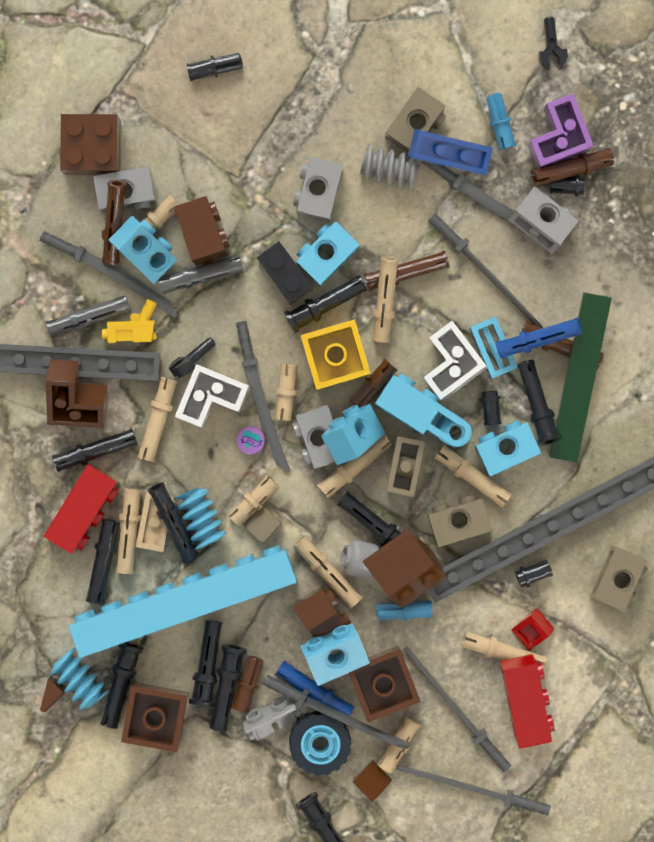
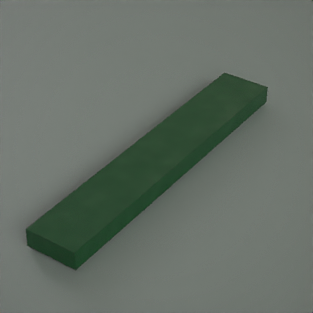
(580, 376)

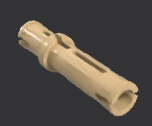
(382, 331)
(157, 419)
(463, 469)
(347, 471)
(128, 533)
(315, 560)
(496, 649)

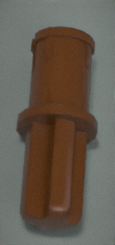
(373, 384)
(248, 684)

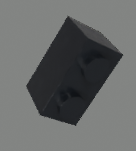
(284, 273)

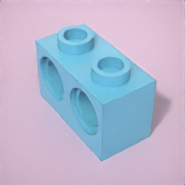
(143, 249)

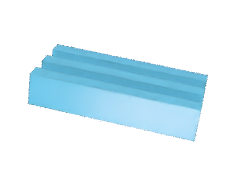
(484, 326)

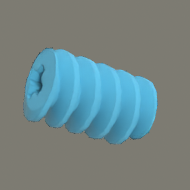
(200, 516)
(78, 680)

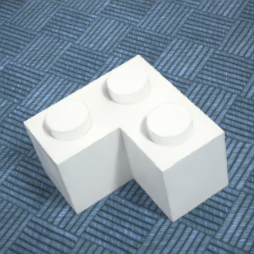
(461, 362)
(205, 389)

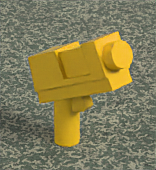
(137, 330)

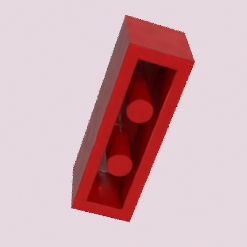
(82, 509)
(527, 701)

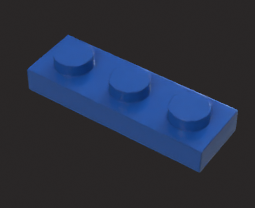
(450, 152)

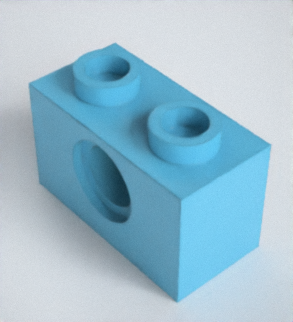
(318, 268)
(352, 433)
(524, 448)
(348, 658)

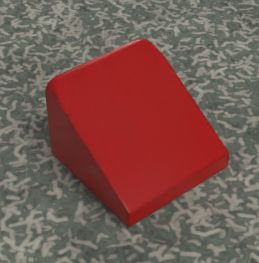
(533, 629)

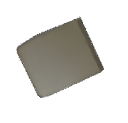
(262, 524)

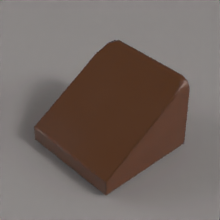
(52, 694)
(372, 780)

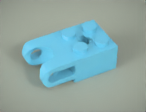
(421, 411)

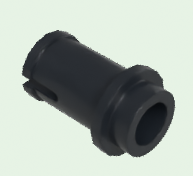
(568, 186)
(491, 408)
(533, 573)

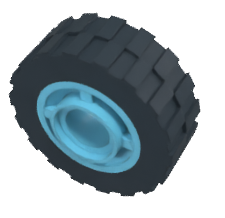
(325, 759)

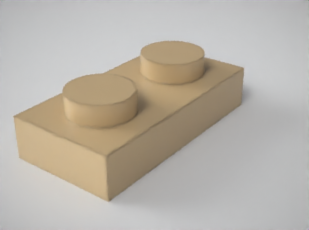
(152, 530)

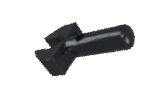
(551, 46)
(184, 365)

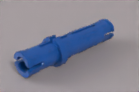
(537, 338)
(301, 681)

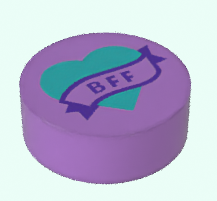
(250, 440)

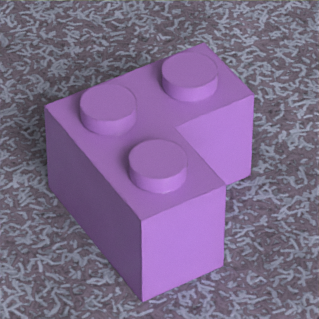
(568, 134)

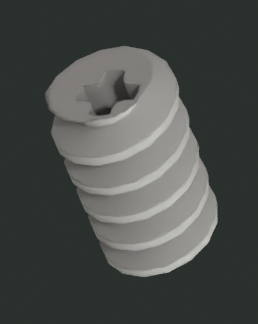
(390, 167)

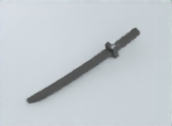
(459, 183)
(461, 246)
(81, 255)
(258, 395)
(303, 698)
(479, 737)
(510, 798)

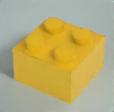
(335, 355)

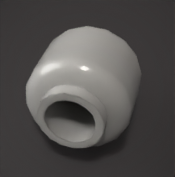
(353, 556)

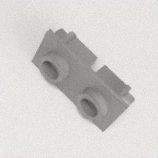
(258, 721)

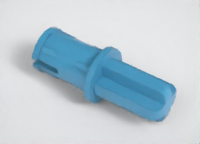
(500, 121)
(416, 609)

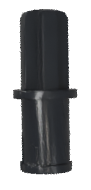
(214, 66)

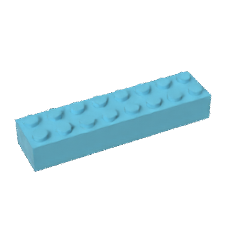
(182, 602)

